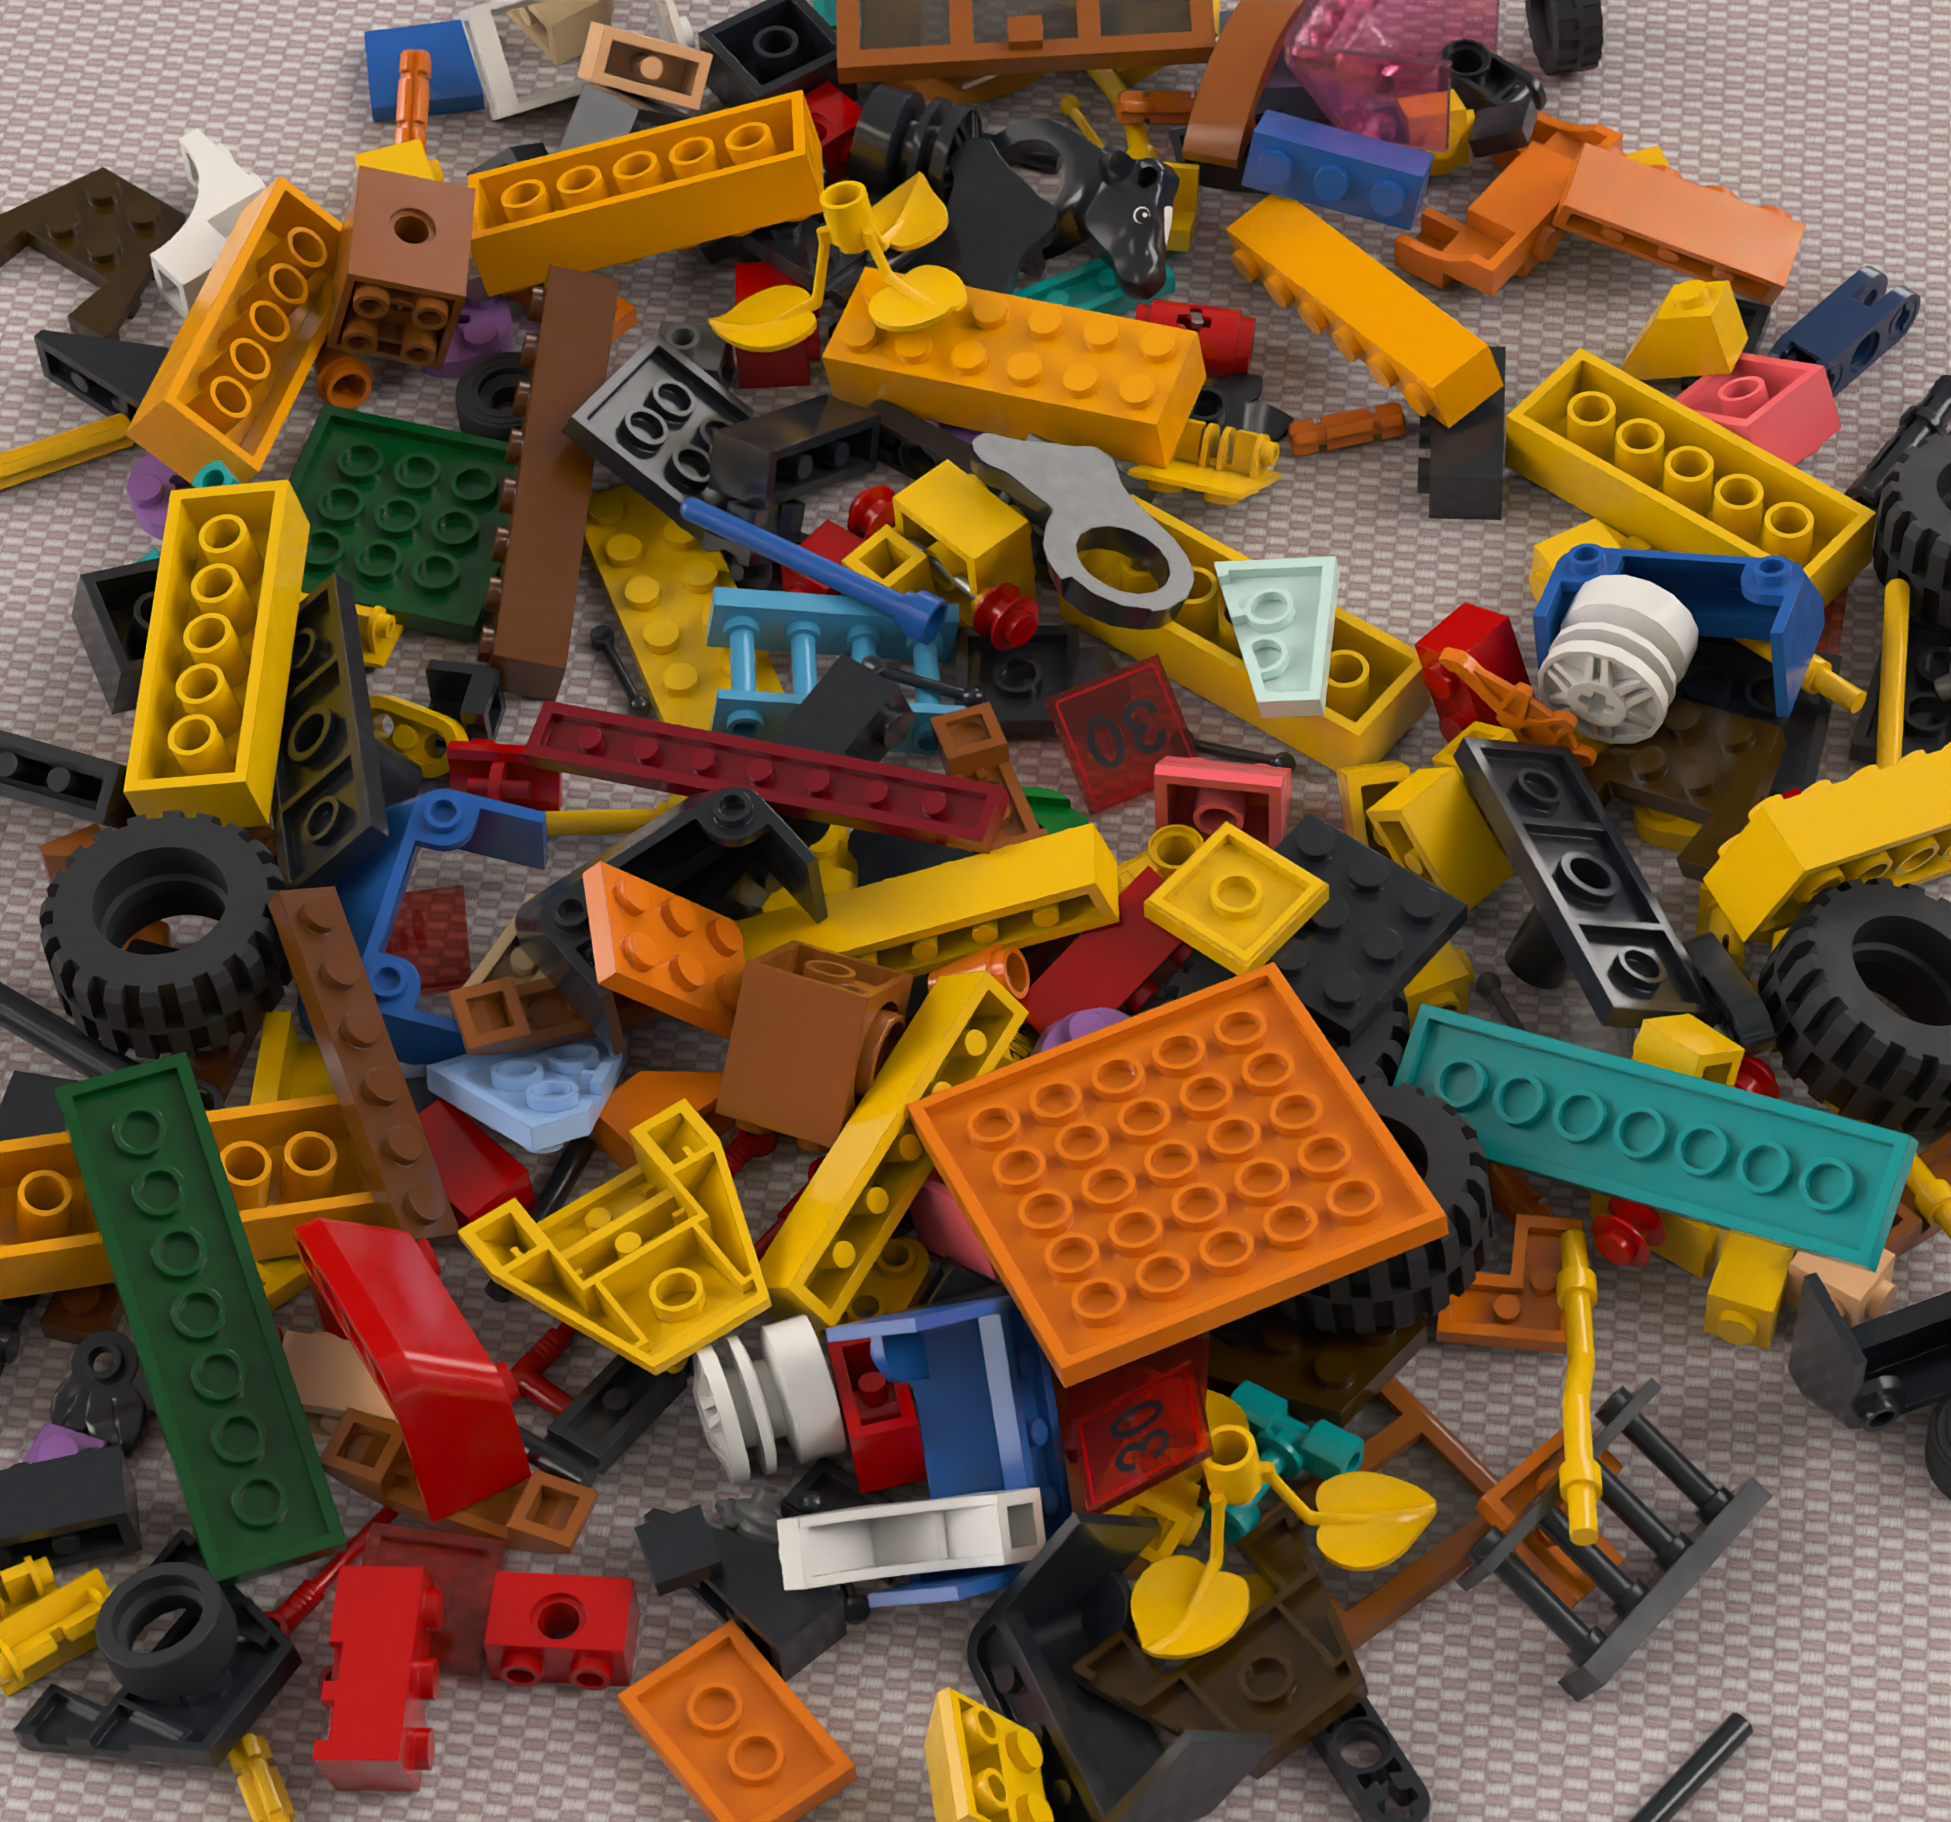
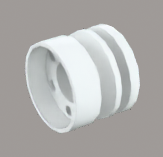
(1619, 658)
(768, 1399)

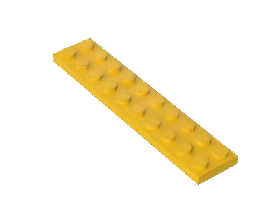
(662, 601)

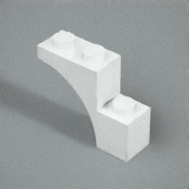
(222, 195)
(911, 1537)

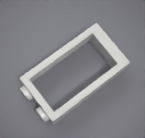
(493, 68)

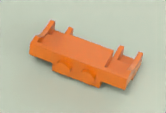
(1511, 220)

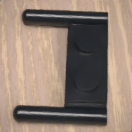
(794, 251)
(604, 1420)

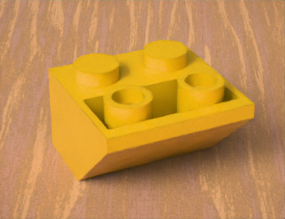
(982, 1765)

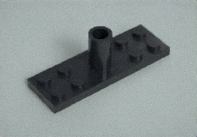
(330, 765)
(1585, 889)

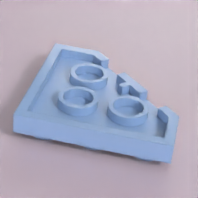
(535, 1094)

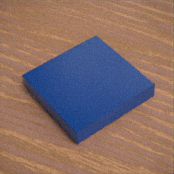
(453, 71)

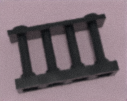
(1637, 1605)

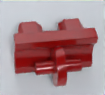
(502, 775)

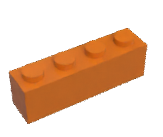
(1679, 223)

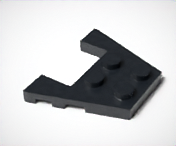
(181, 1730)

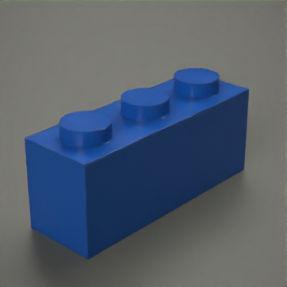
(1337, 169)

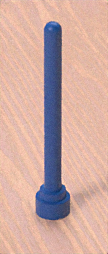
(917, 613)

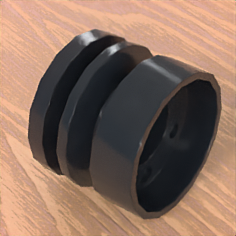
(905, 137)

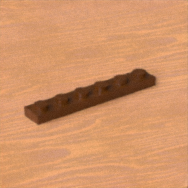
(363, 1064)

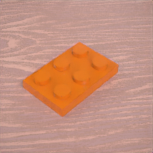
(664, 949)
(736, 1733)

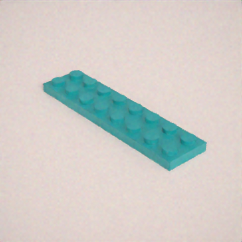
(1665, 1137)

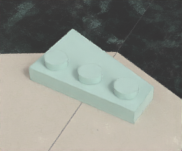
(1284, 629)

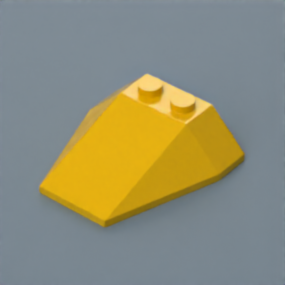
(643, 1260)

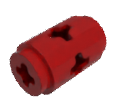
(1223, 336)

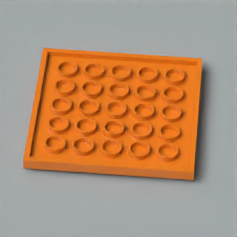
(1174, 1173)

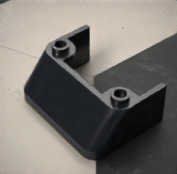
(663, 852)
(1874, 1368)
(1095, 1754)

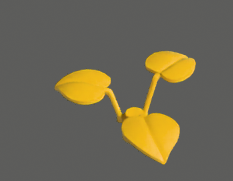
(901, 221)
(1361, 1520)

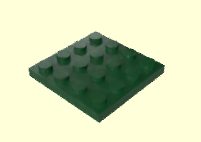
(403, 516)

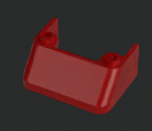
(421, 1354)

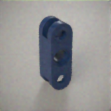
(1851, 327)

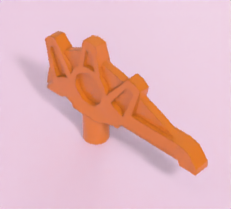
(1517, 708)

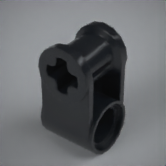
(1487, 79)

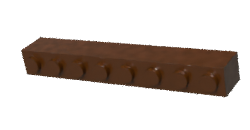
(550, 484)

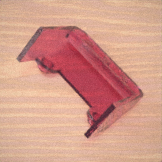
(1380, 64)

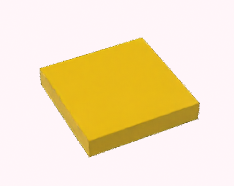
(1236, 900)

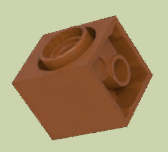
(401, 268)
(809, 1041)

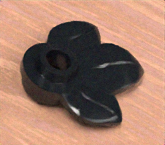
(1237, 404)
(105, 1402)

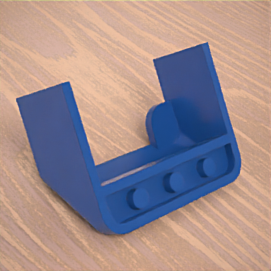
(1724, 594)
(377, 885)
(981, 1419)

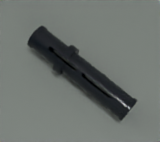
(1916, 423)

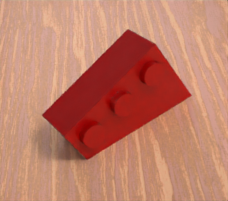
(1111, 964)
(381, 1679)

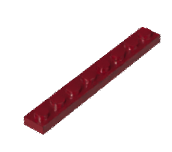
(787, 777)

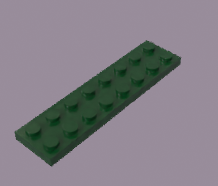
(200, 1321)

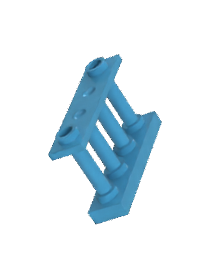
(807, 627)

